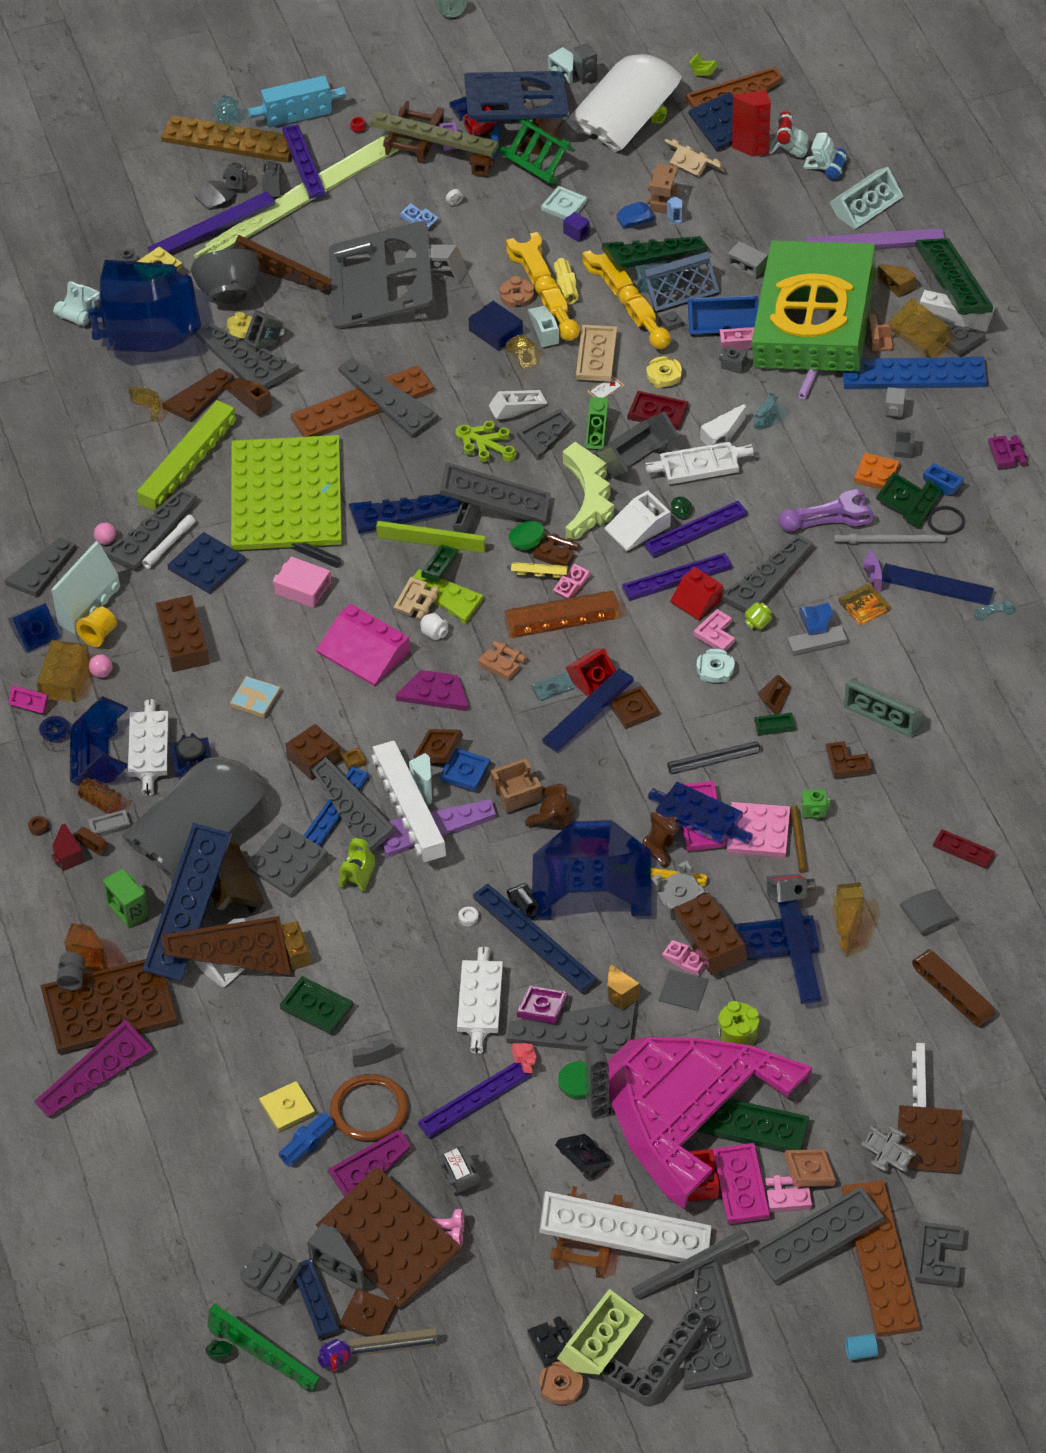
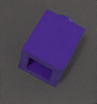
(576, 226)

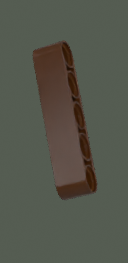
(953, 987)

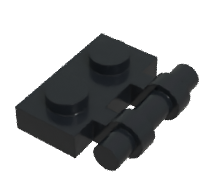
(545, 1343)

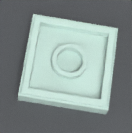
(564, 203)

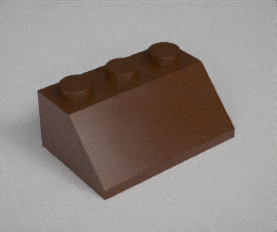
(550, 125)

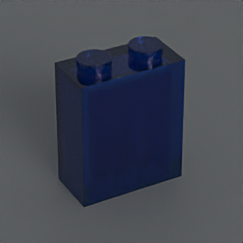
(495, 325)

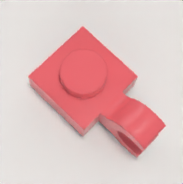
(524, 1054)

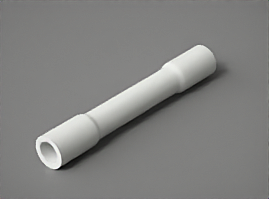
(155, 554)

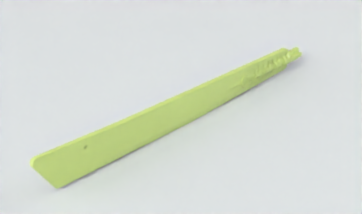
(298, 197)

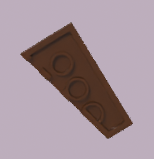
(197, 397)

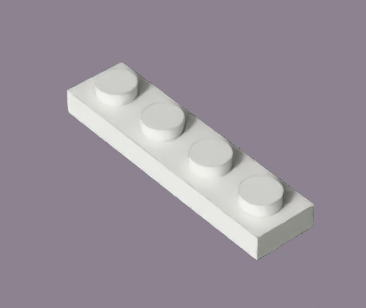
(918, 1075)

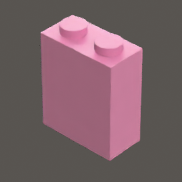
(302, 582)

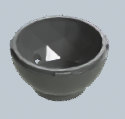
(226, 274)

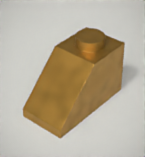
(897, 278)
(622, 988)

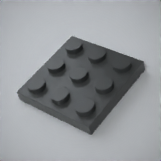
(287, 860)

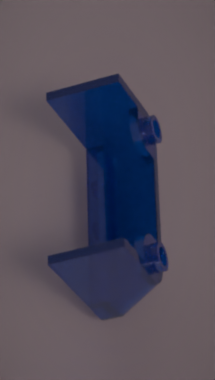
(91, 743)

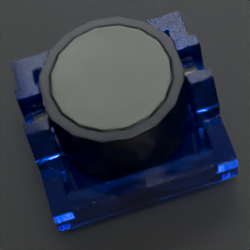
(188, 753)

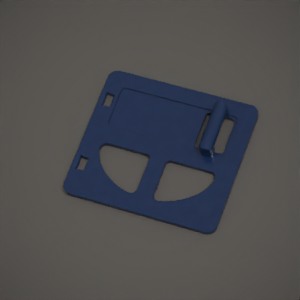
(505, 88)

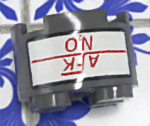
(459, 1169)

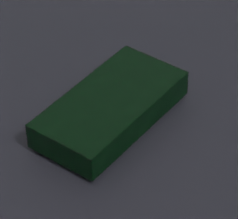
(774, 724)

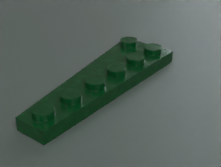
(653, 251)

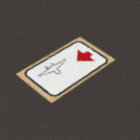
(606, 388)

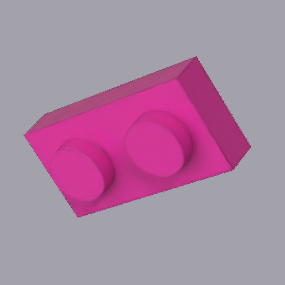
(28, 699)

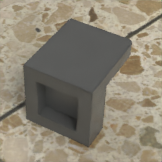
(904, 443)

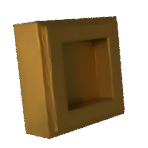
(353, 758)

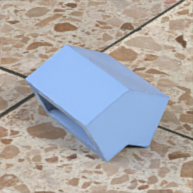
(674, 210)

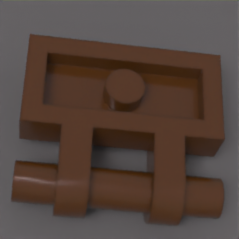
(553, 554)

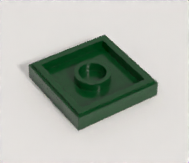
(898, 493)

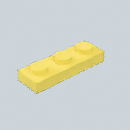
(539, 569)

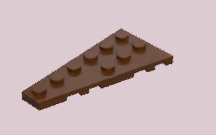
(753, 82)

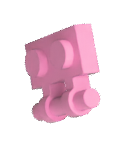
(787, 1199)

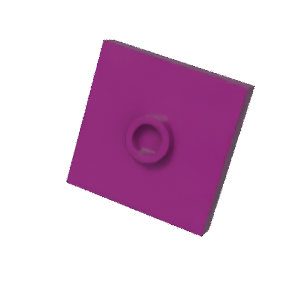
(542, 1004)

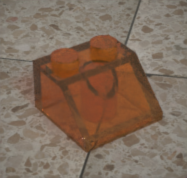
(84, 941)

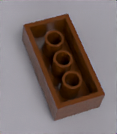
(182, 633)
(710, 933)

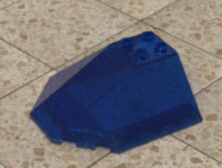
(592, 859)

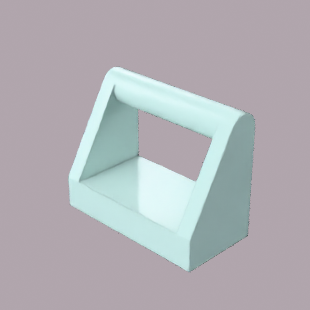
(421, 773)

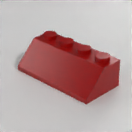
(751, 123)

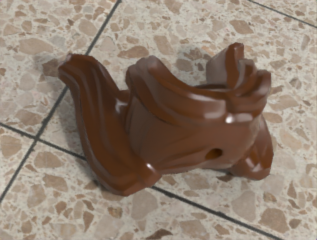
(554, 809)
(660, 835)

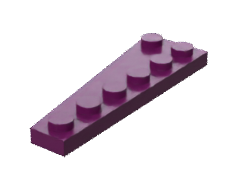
(105, 1060)

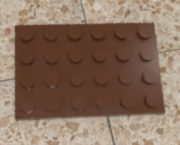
(104, 1002)
(391, 1237)

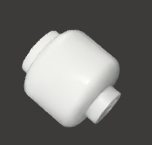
(434, 626)

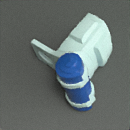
(826, 156)

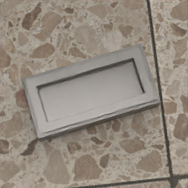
(109, 823)

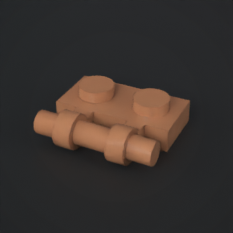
(500, 665)

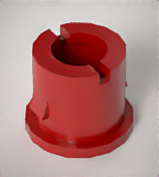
(478, 128)

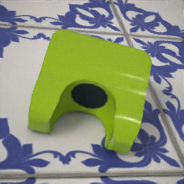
(358, 865)

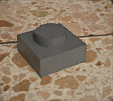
(671, 321)

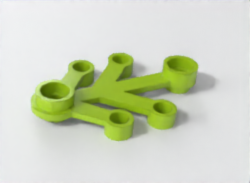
(466, 432)

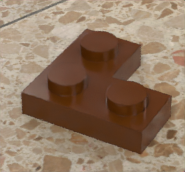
(845, 765)

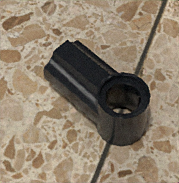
(523, 899)

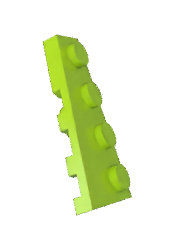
(454, 598)

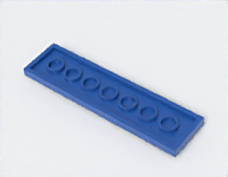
(917, 373)

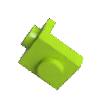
(701, 67)

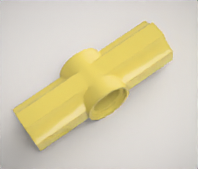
(566, 280)

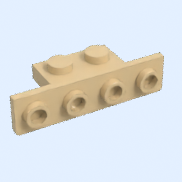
(691, 161)

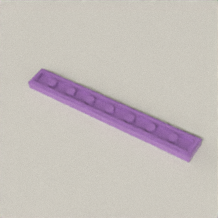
(884, 239)

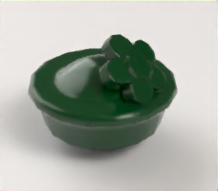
(681, 507)
(218, 1350)

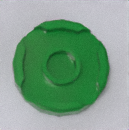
(526, 535)
(572, 1080)

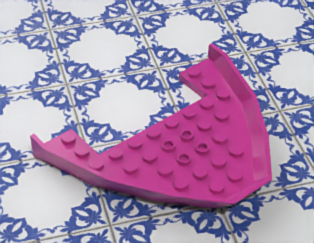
(672, 1087)

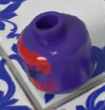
(334, 1355)

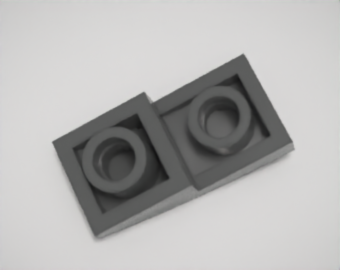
(381, 1050)

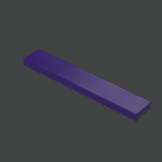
(303, 161)
(695, 529)
(672, 577)
(473, 1100)

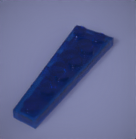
(406, 510)

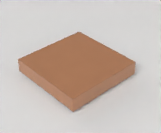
(809, 1168)

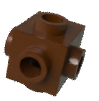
(481, 164)

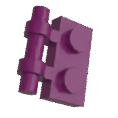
(1002, 453)

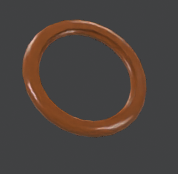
(369, 1135)

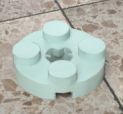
(711, 674)

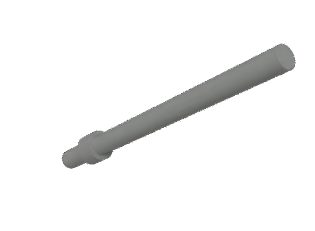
(853, 538)

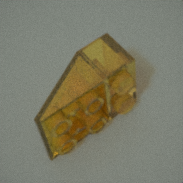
(849, 913)

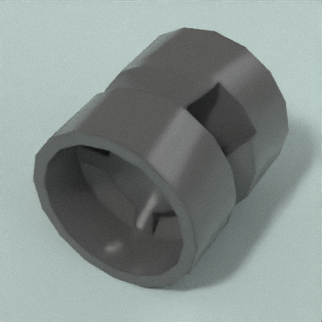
(70, 971)

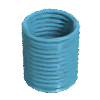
(861, 1346)

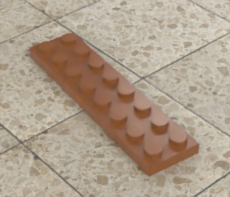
(355, 406)
(884, 1269)

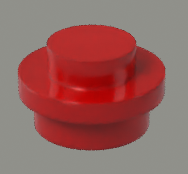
(357, 124)

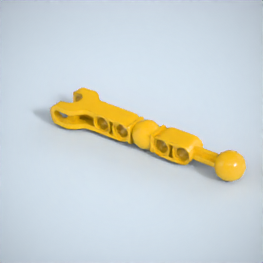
(530, 257)
(628, 295)

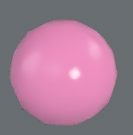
(105, 533)
(100, 666)

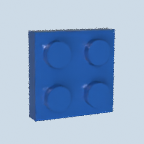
(465, 769)

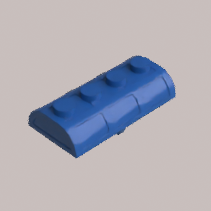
(718, 313)

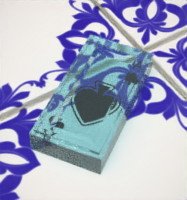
(552, 687)

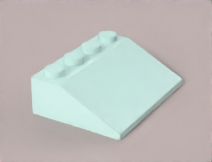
(84, 587)

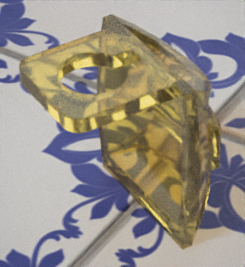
(519, 345)
(146, 397)

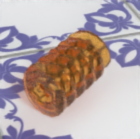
(99, 795)

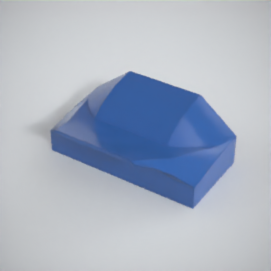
(634, 215)
(943, 478)
(816, 617)

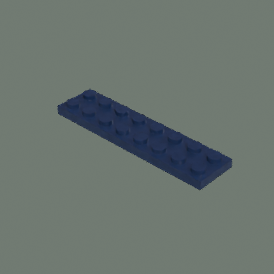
(188, 896)

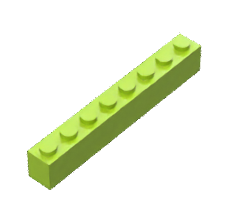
(186, 455)

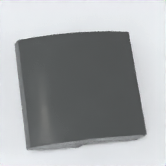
(928, 911)

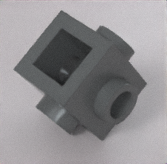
(235, 176)

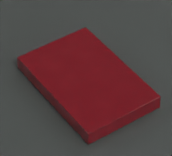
(648, 405)

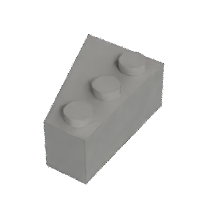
(445, 262)

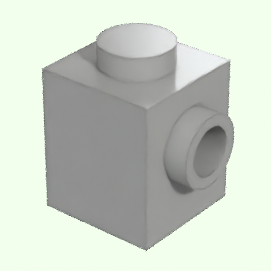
(895, 402)

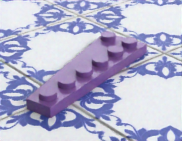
(447, 821)

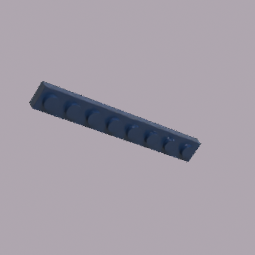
(535, 938)

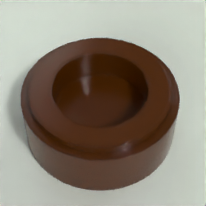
(38, 825)

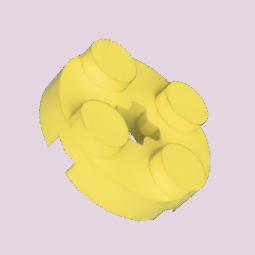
(238, 324)
(672, 368)

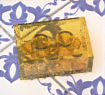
(920, 328)
(63, 670)

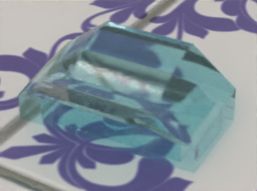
(767, 413)

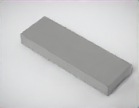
(807, 643)

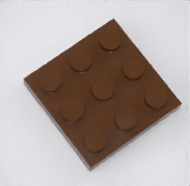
(933, 1136)

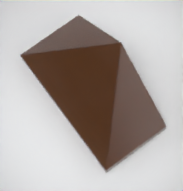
(775, 693)

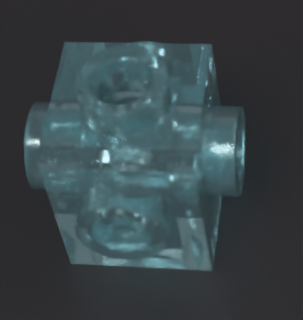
(225, 108)

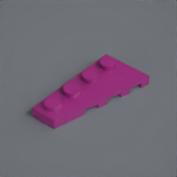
(380, 1154)

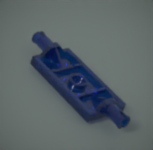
(700, 813)

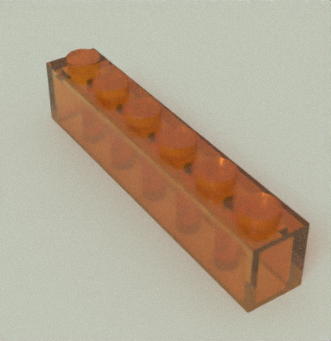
(561, 614)

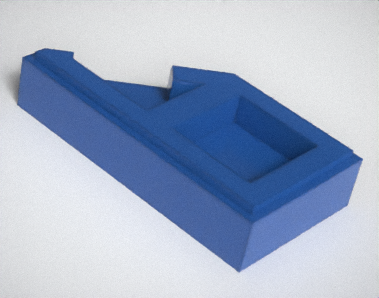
(495, 137)

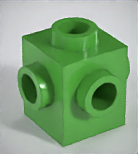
(814, 803)

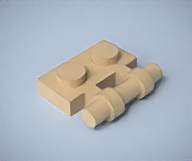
(411, 596)

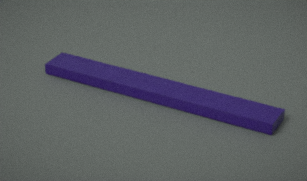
(215, 224)

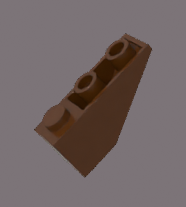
(250, 394)

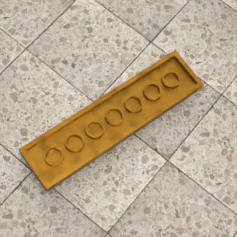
(226, 138)

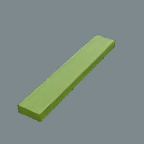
(431, 536)

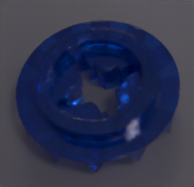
(60, 724)

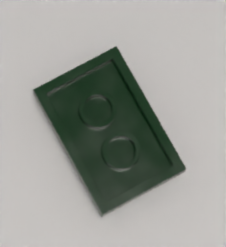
(316, 1005)

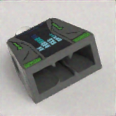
(264, 330)

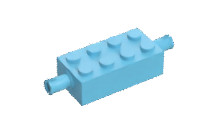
(296, 101)

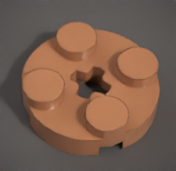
(520, 285)
(560, 1395)

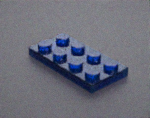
(768, 939)

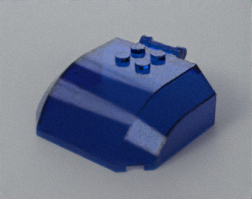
(144, 307)

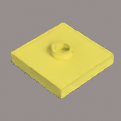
(287, 1106)

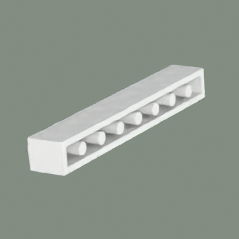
(408, 801)

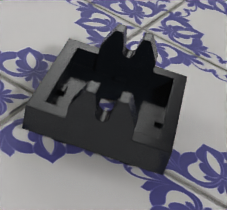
(586, 1162)

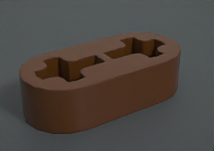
(91, 841)

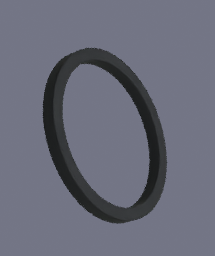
(946, 508)

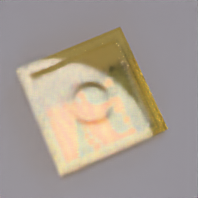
(864, 604)

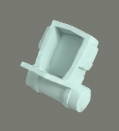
(77, 304)

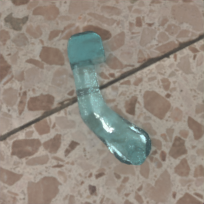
(1006, 606)

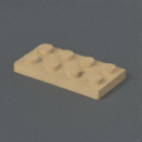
(596, 353)

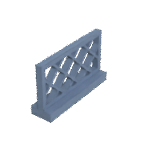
(677, 266)

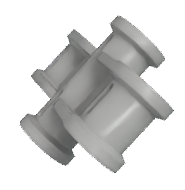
(888, 1148)

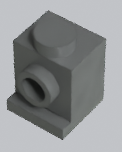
(733, 360)

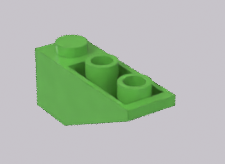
(597, 423)

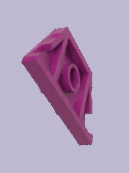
(434, 690)

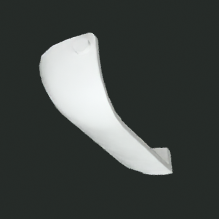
(625, 99)

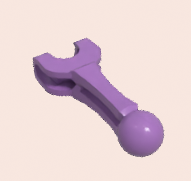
(838, 511)

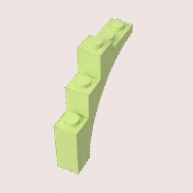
(591, 474)

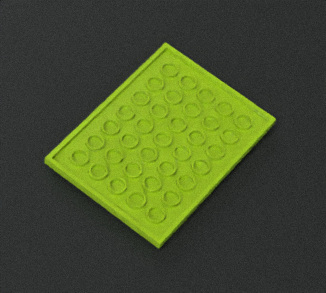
(280, 494)

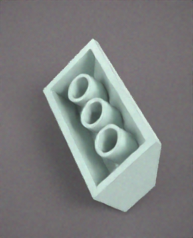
(867, 198)

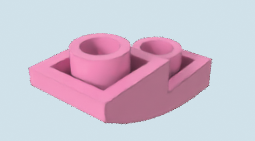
(574, 580)
(682, 957)

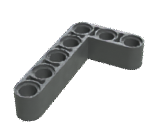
(597, 1082)
(659, 1364)

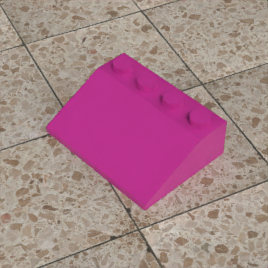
(363, 645)

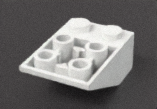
(639, 521)

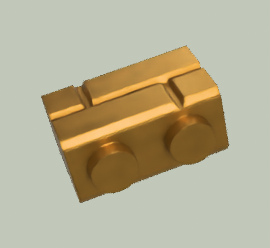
(295, 945)

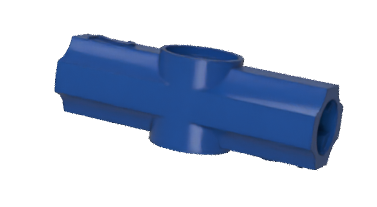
(306, 1139)

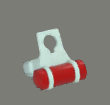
(789, 137)

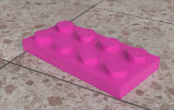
(692, 839)
(740, 1183)

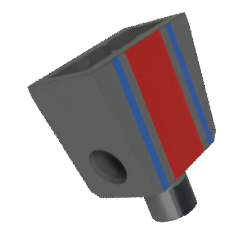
(789, 887)

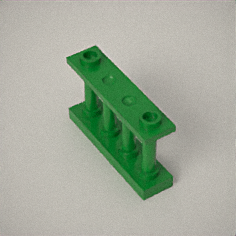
(524, 159)

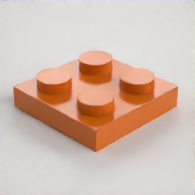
(875, 470)

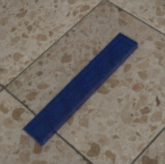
(937, 584)
(588, 710)
(799, 952)

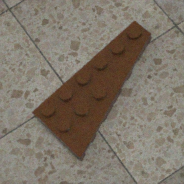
(283, 267)
(244, 945)

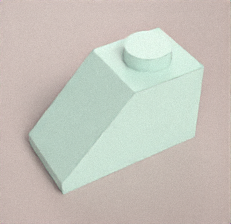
(562, 61)

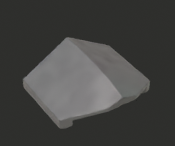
(214, 194)

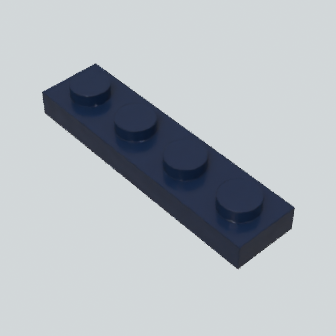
(315, 1301)

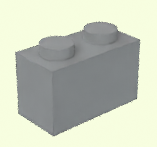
(747, 260)

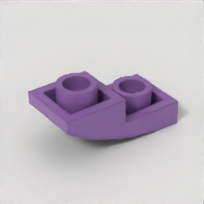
(873, 570)

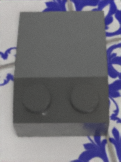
(334, 1257)

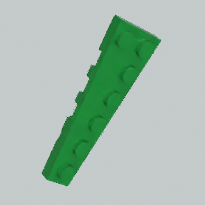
(235, 1331)

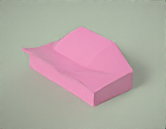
(737, 338)

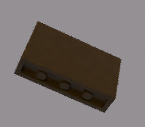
(236, 883)

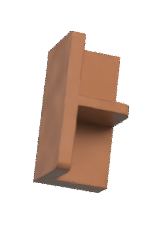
(879, 335)

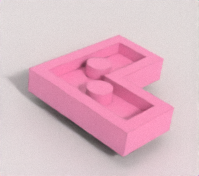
(712, 631)

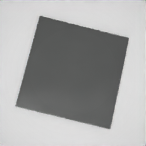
(683, 989)

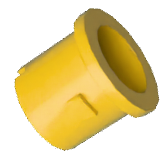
(96, 626)

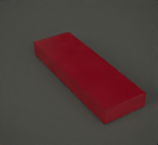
(964, 849)

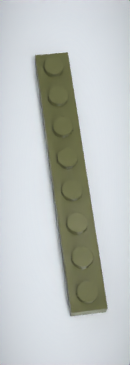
(434, 134)

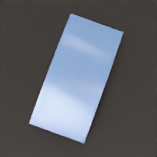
(413, 214)

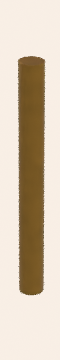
(798, 839)

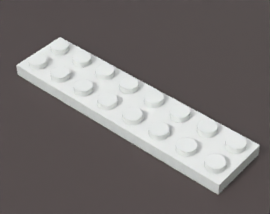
(622, 1228)

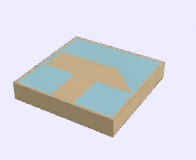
(255, 697)

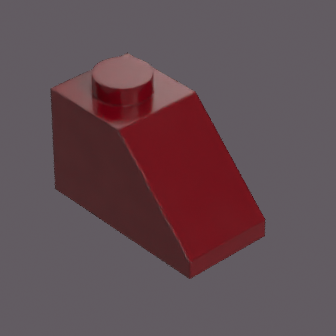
(66, 849)

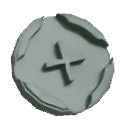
(451, 8)

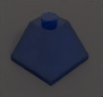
(34, 627)

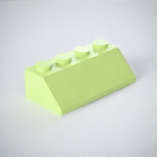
(600, 1335)

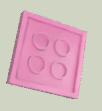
(769, 830)

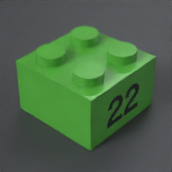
(125, 898)

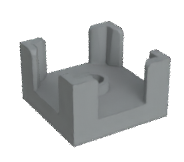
(677, 888)

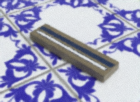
(393, 1342)

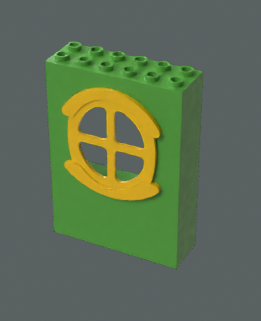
(813, 274)

